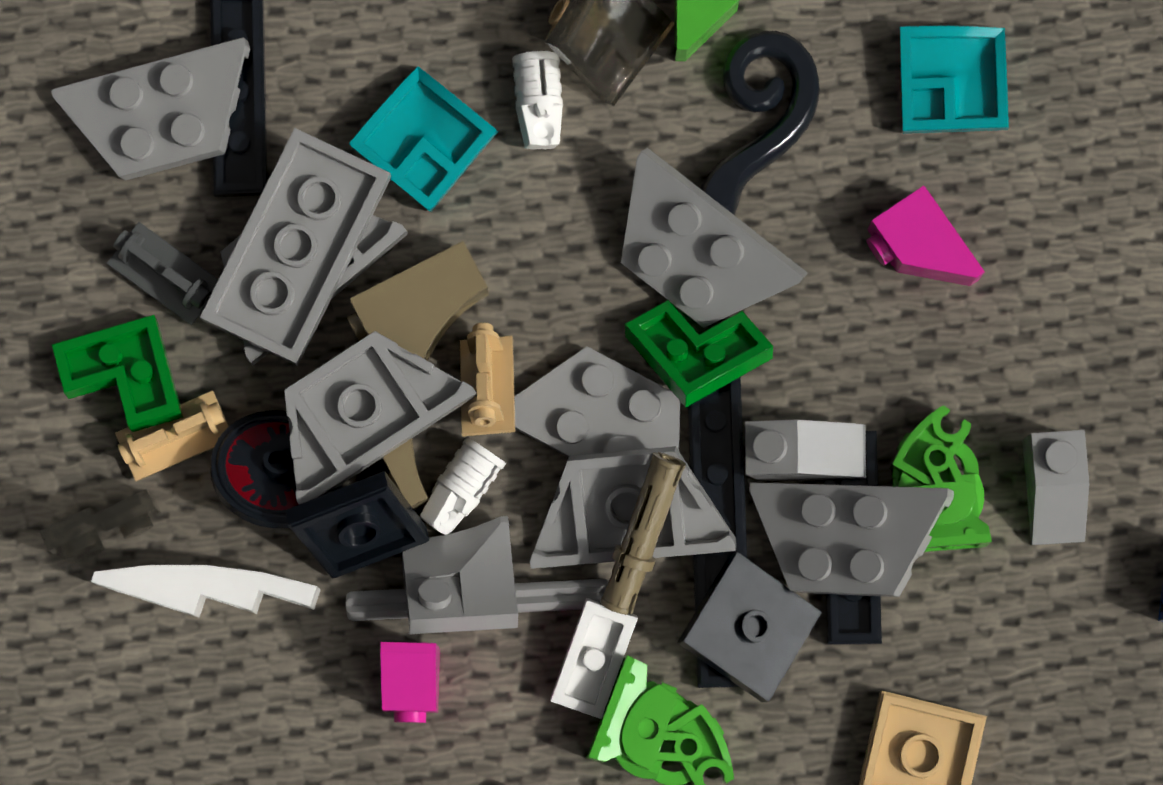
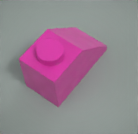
(922, 242)
(410, 680)

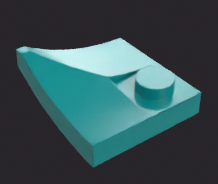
(953, 79)
(423, 138)

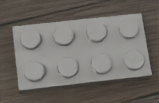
(296, 246)

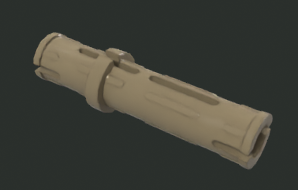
(636, 552)

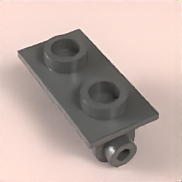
(163, 272)

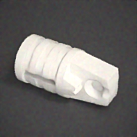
(538, 98)
(461, 486)

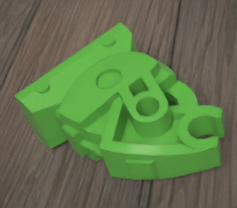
(927, 461)
(656, 725)

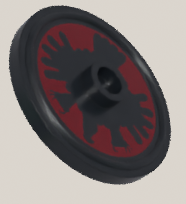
(256, 469)

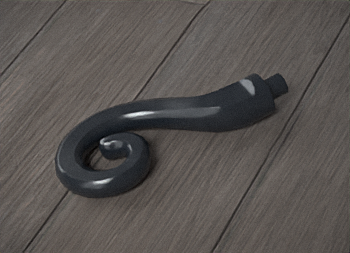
(733, 172)

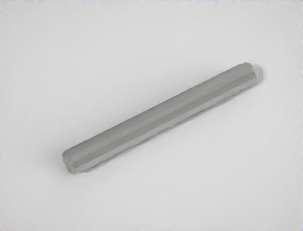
(529, 596)

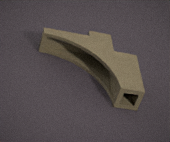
(416, 313)

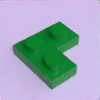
(123, 356)
(693, 362)

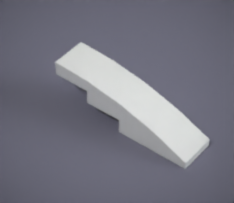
(188, 586)

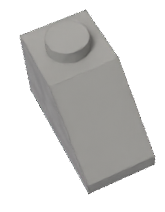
(804, 450)
(1056, 486)

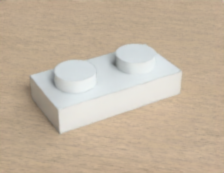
(593, 659)

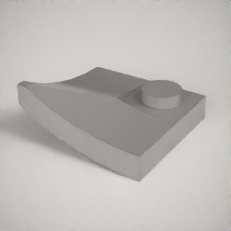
(461, 581)

